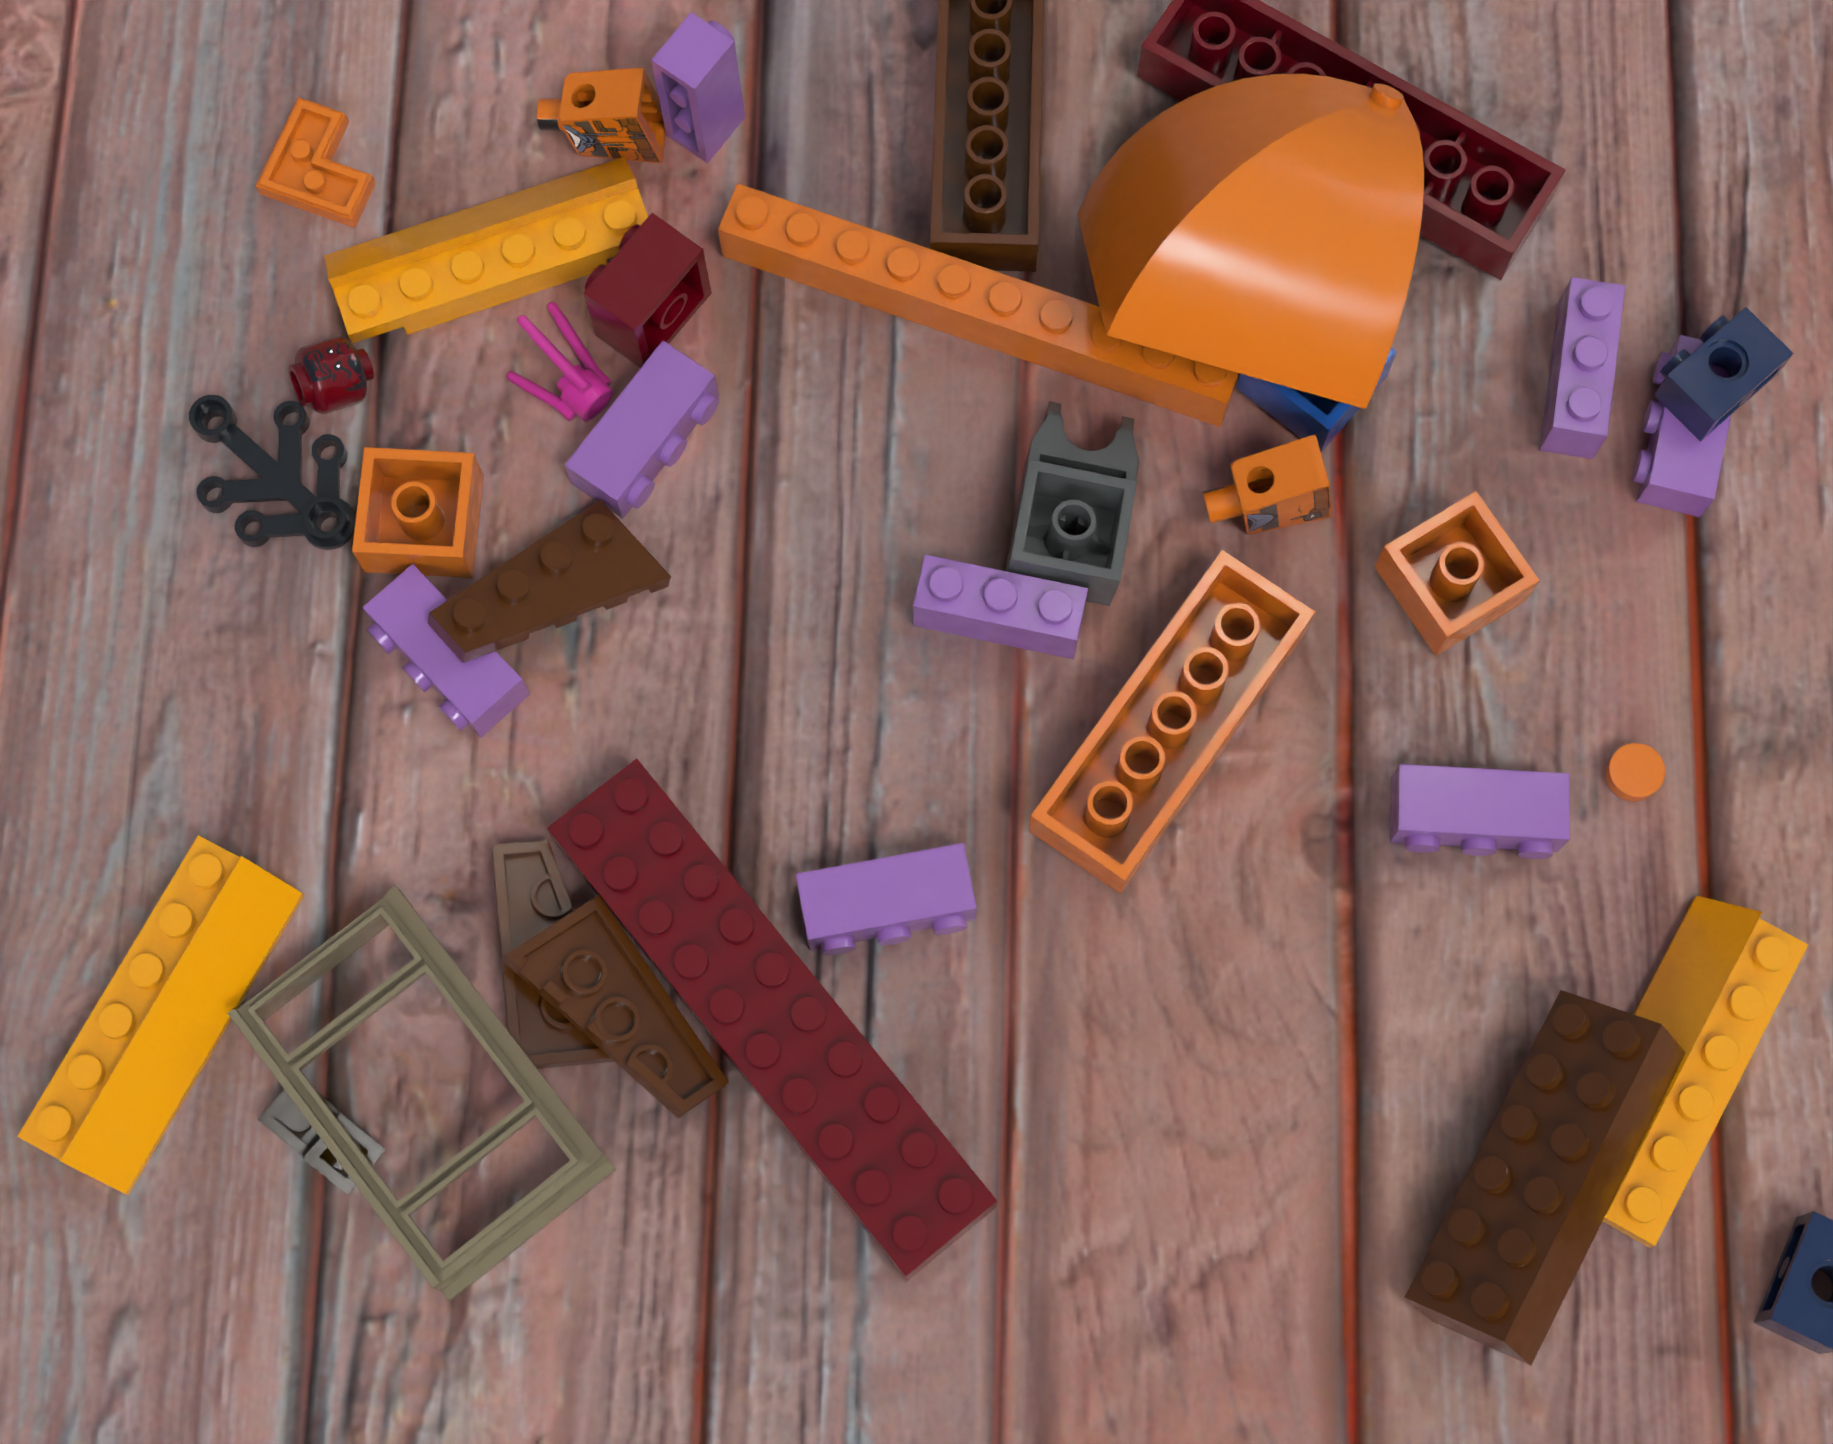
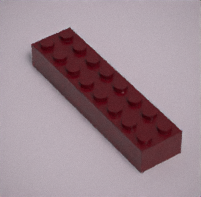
(1477, 183)

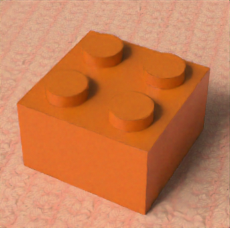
(418, 512)
(1456, 573)

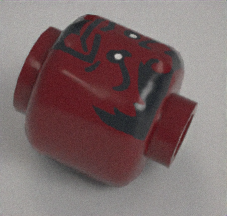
(330, 375)

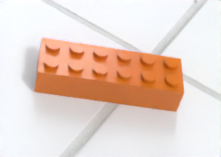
(1170, 721)

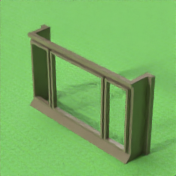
(523, 1220)

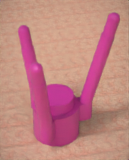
(582, 390)

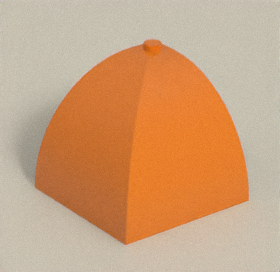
(1264, 231)

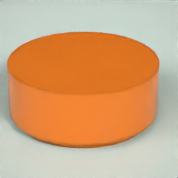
(1635, 772)

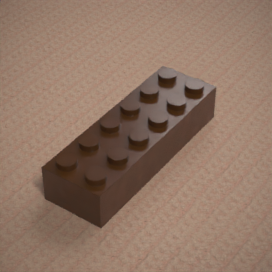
(988, 132)
(1546, 1175)

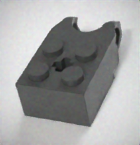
(1078, 494)

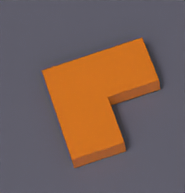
(302, 167)

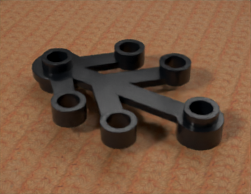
(279, 480)

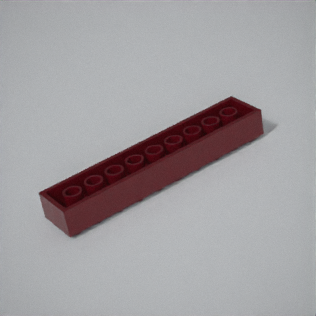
(773, 1020)

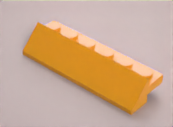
(486, 253)
(1715, 1001)
(161, 1016)

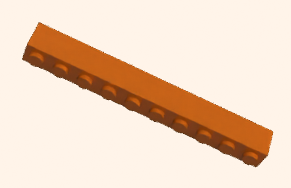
(964, 302)

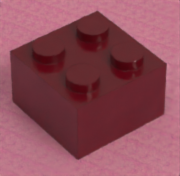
(647, 289)

